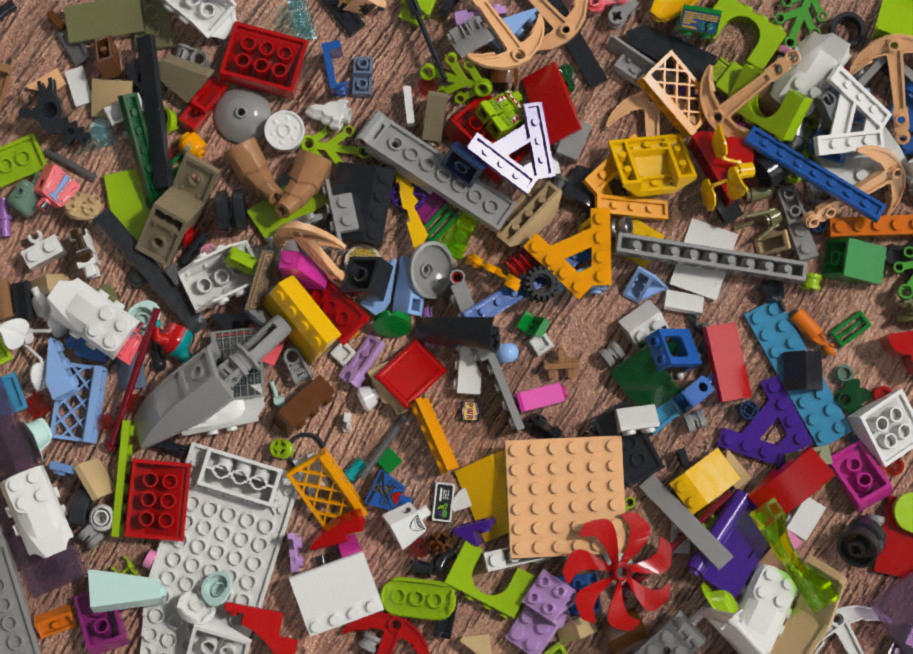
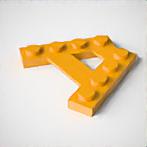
(622, 206)
(596, 237)

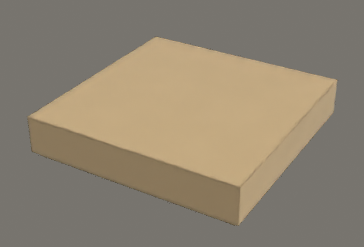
(95, 478)

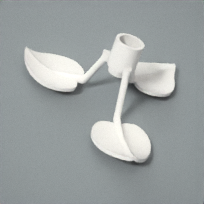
(17, 334)

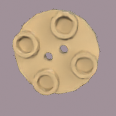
(83, 206)

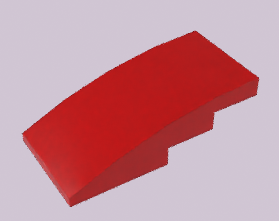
(559, 111)
(793, 481)

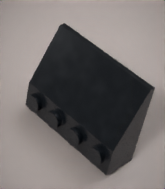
(371, 197)

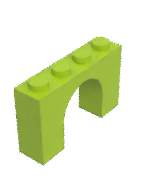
(768, 35)
(785, 121)
(506, 602)

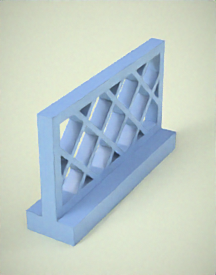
(93, 408)

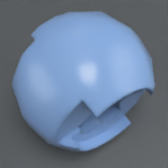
(507, 353)

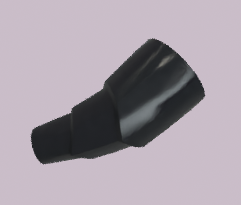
(769, 172)

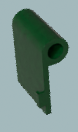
(642, 381)

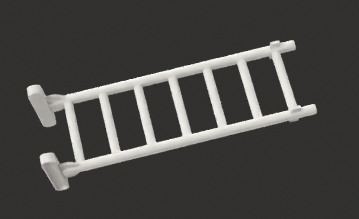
(729, 628)

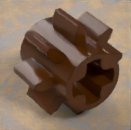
(440, 542)

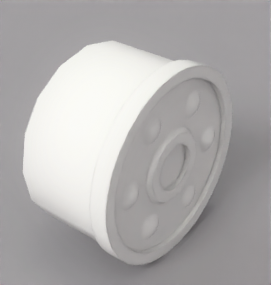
(285, 131)

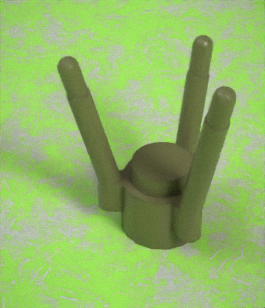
(769, 217)

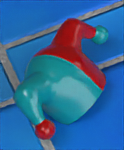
(174, 340)

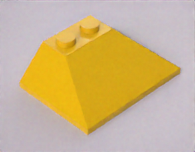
(653, 164)

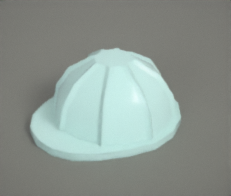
(142, 312)
(216, 588)

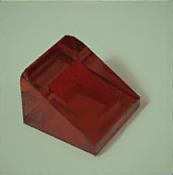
(37, 405)

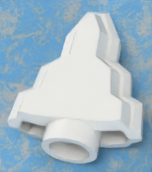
(331, 114)

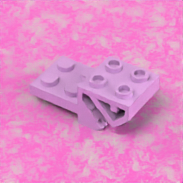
(543, 615)

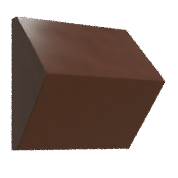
(624, 641)

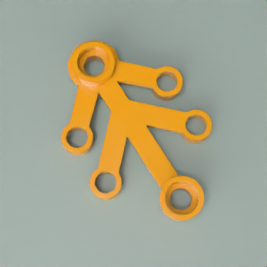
(511, 280)

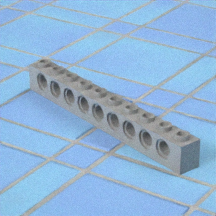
(710, 258)

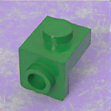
(532, 325)

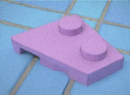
(295, 560)

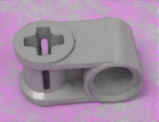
(623, 12)
(191, 54)
(297, 367)

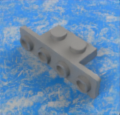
(633, 63)
(342, 213)

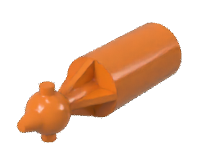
(811, 331)

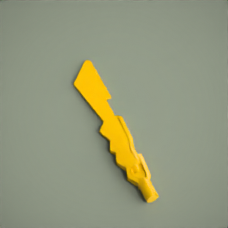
(415, 226)

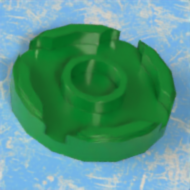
(392, 324)

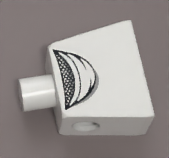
(406, 523)

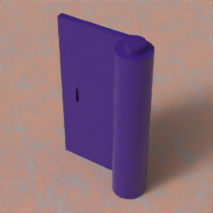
(739, 536)

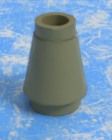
(756, 193)

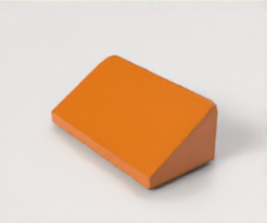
(55, 621)

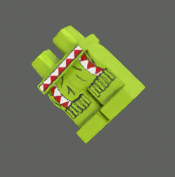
(502, 112)

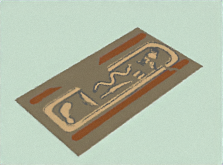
(261, 279)

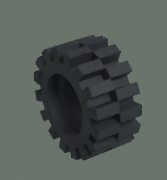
(532, 292)

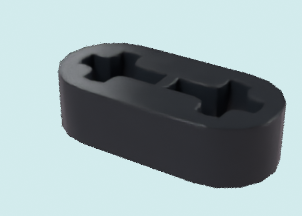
(446, 8)

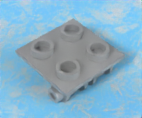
(470, 37)

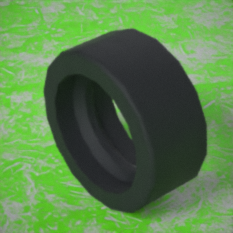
(856, 19)
(80, 508)

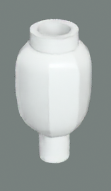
(40, 303)

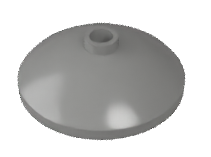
(244, 127)
(431, 269)

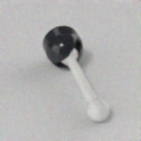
(702, 352)

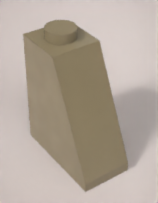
(183, 76)
(434, 118)

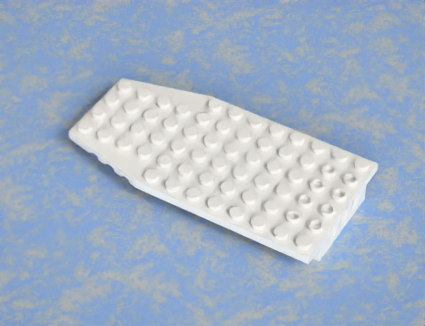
(232, 527)

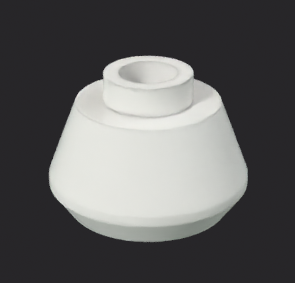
(367, 397)
(101, 517)

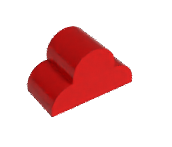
(714, 168)
(900, 346)

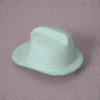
(39, 433)

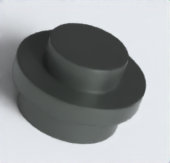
(135, 279)

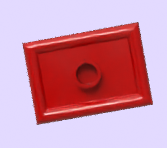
(410, 373)

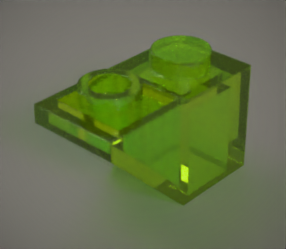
(461, 235)

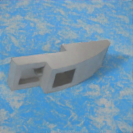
(798, 232)

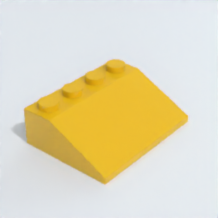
(311, 327)
(487, 491)

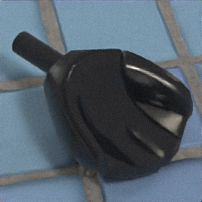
(773, 291)

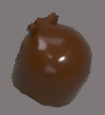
(499, 78)

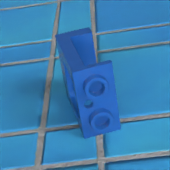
(334, 50)
(687, 352)

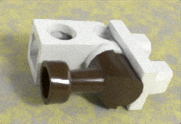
(86, 252)

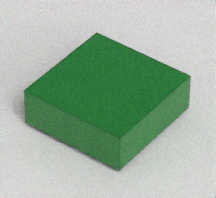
(389, 460)

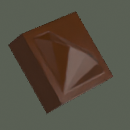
(55, 21)

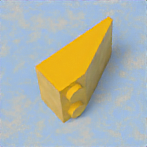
(705, 481)

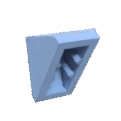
(643, 285)

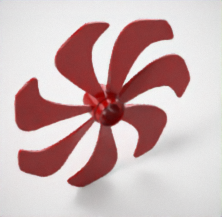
(584, 560)

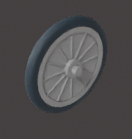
(258, 316)

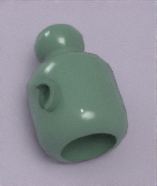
(23, 197)

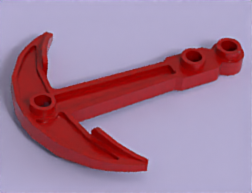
(391, 635)

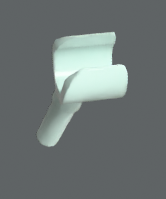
(279, 401)

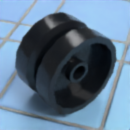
(228, 211)
(861, 542)

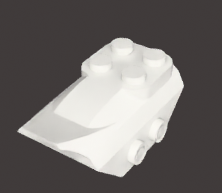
(209, 17)
(818, 59)
(212, 281)
(92, 316)
(232, 415)
(37, 512)
(766, 604)

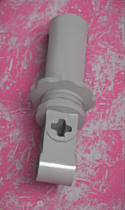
(253, 351)

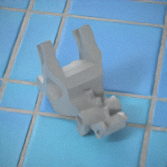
(293, 245)

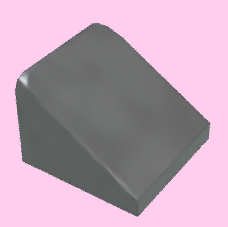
(172, 271)

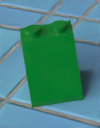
(854, 261)

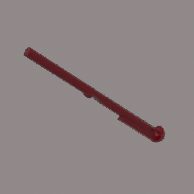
(111, 444)
(639, 577)

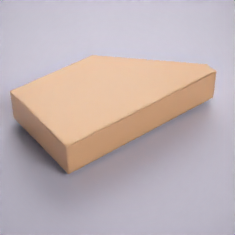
(55, 74)

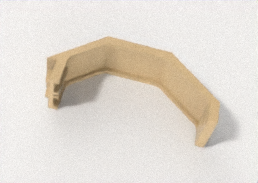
(804, 628)

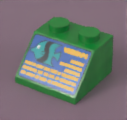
(699, 21)

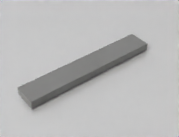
(686, 522)

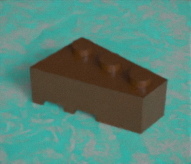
(303, 406)

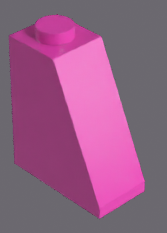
(303, 269)
(540, 397)

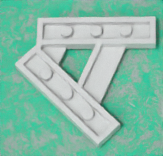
(851, 97)

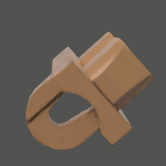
(569, 364)

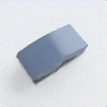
(362, 76)

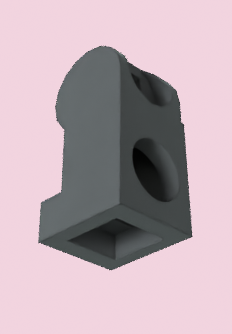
(826, 106)

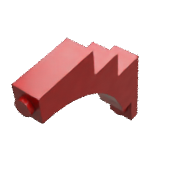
(265, 624)

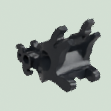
(51, 114)

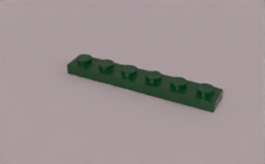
(139, 144)

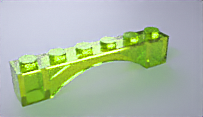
(772, 524)

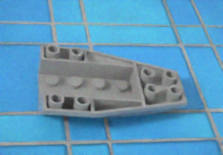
(183, 399)

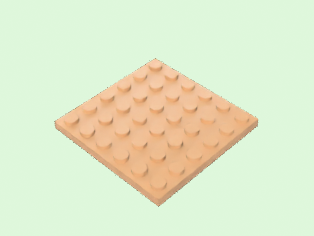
(558, 489)

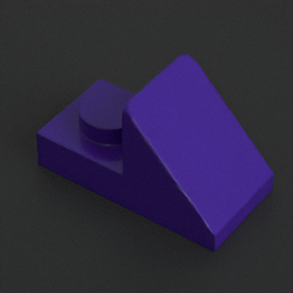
(471, 530)

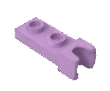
(461, 16)
(362, 361)

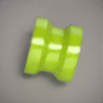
(812, 282)
(280, 444)

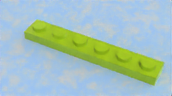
(122, 486)

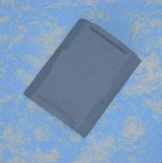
(124, 372)

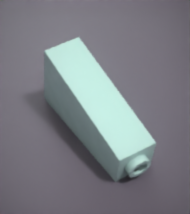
(122, 591)

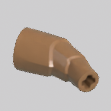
(252, 170)
(305, 182)

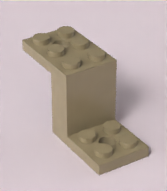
(177, 209)

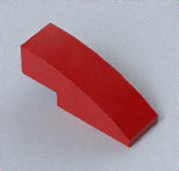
(202, 105)
(338, 530)

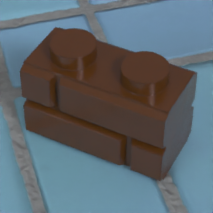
(107, 57)

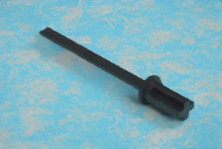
(417, 13)

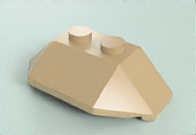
(530, 214)

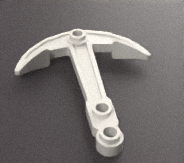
(843, 630)

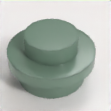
(843, 373)

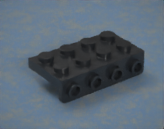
(638, 452)

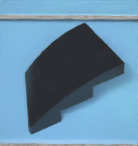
(578, 192)

